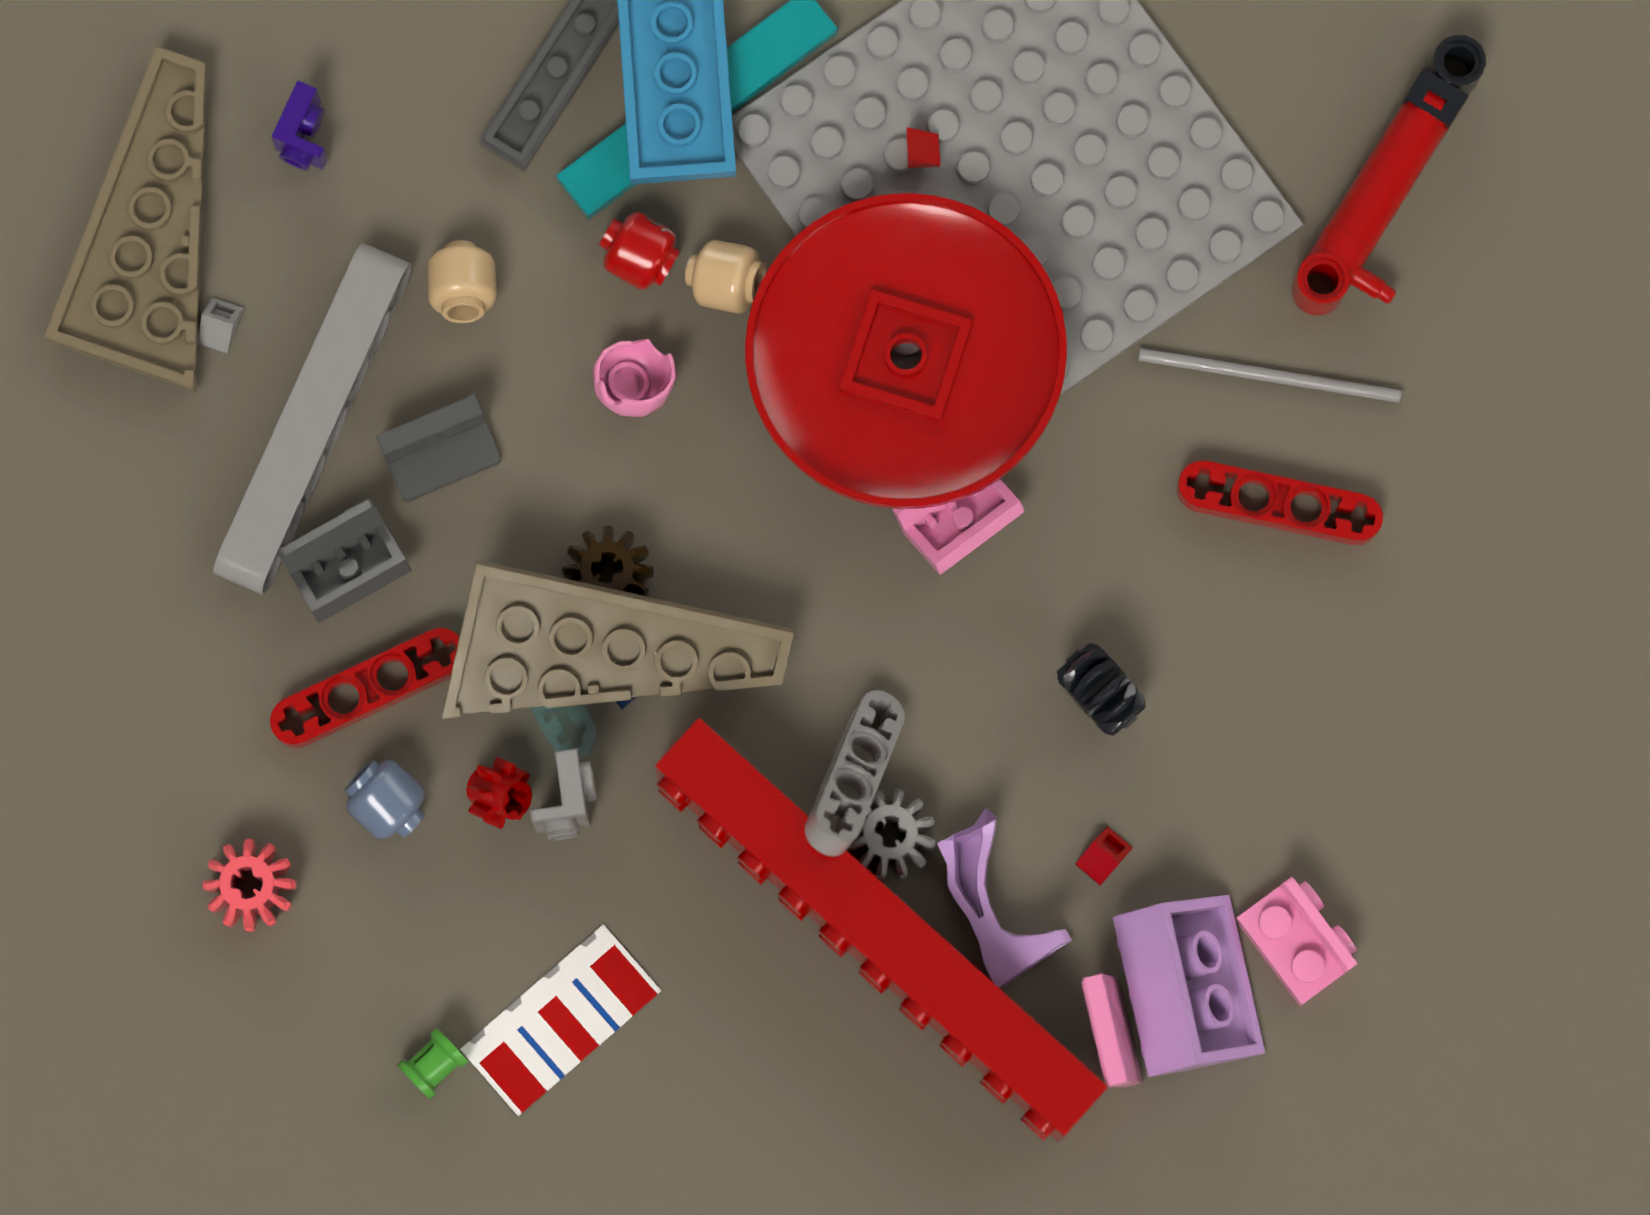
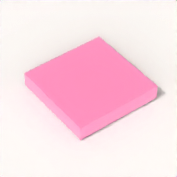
(1112, 1030)

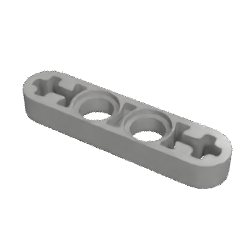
(852, 770)

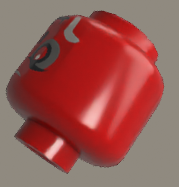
(639, 250)

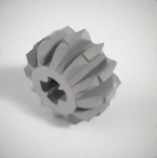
(906, 826)

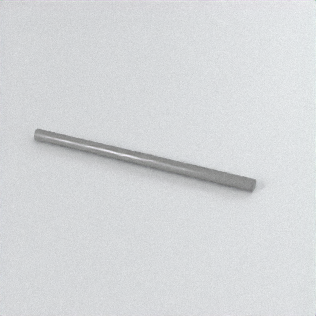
(1269, 375)

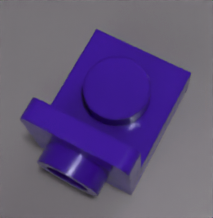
(300, 118)

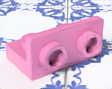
(1298, 939)

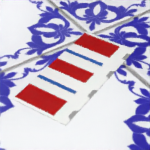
(560, 1020)

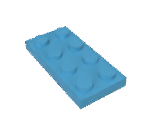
(676, 90)

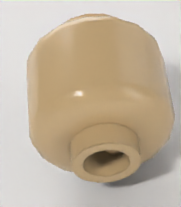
(725, 276)
(461, 281)

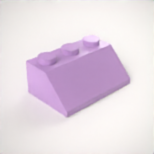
(1188, 984)

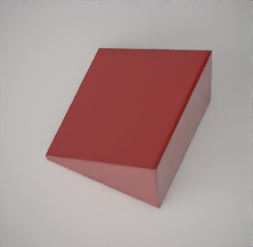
(922, 149)
(1103, 855)

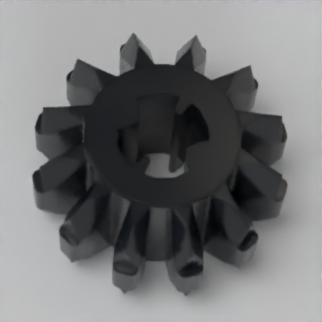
(1101, 689)

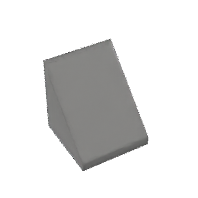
(219, 325)

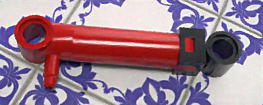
(1387, 180)

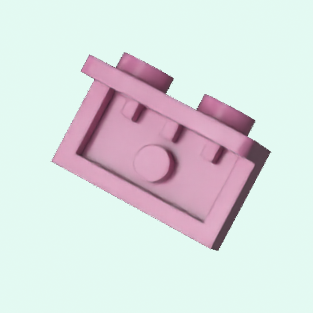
(957, 528)

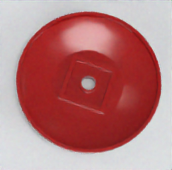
(920, 277)

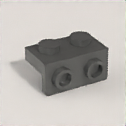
(344, 560)

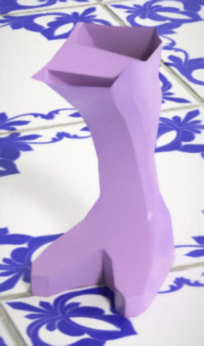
(967, 864)

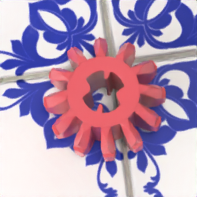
(236, 899)

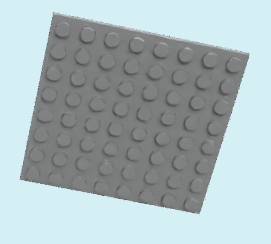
(1053, 123)

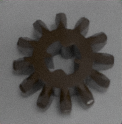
(608, 550)

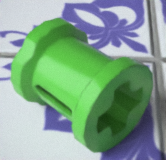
(432, 1063)

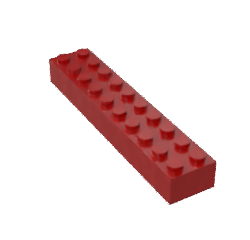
(880, 932)

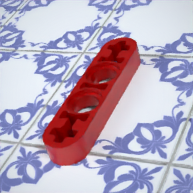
(1280, 495)
(365, 680)

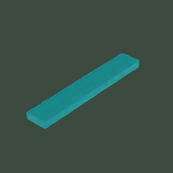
(753, 65)

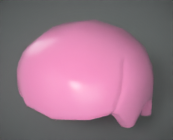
(633, 378)

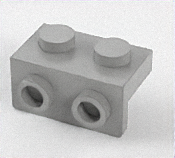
(576, 789)

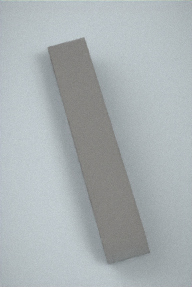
(312, 418)

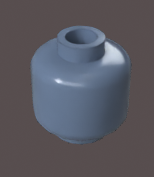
(385, 799)

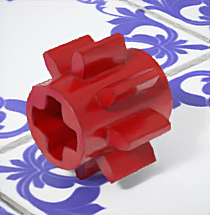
(499, 792)

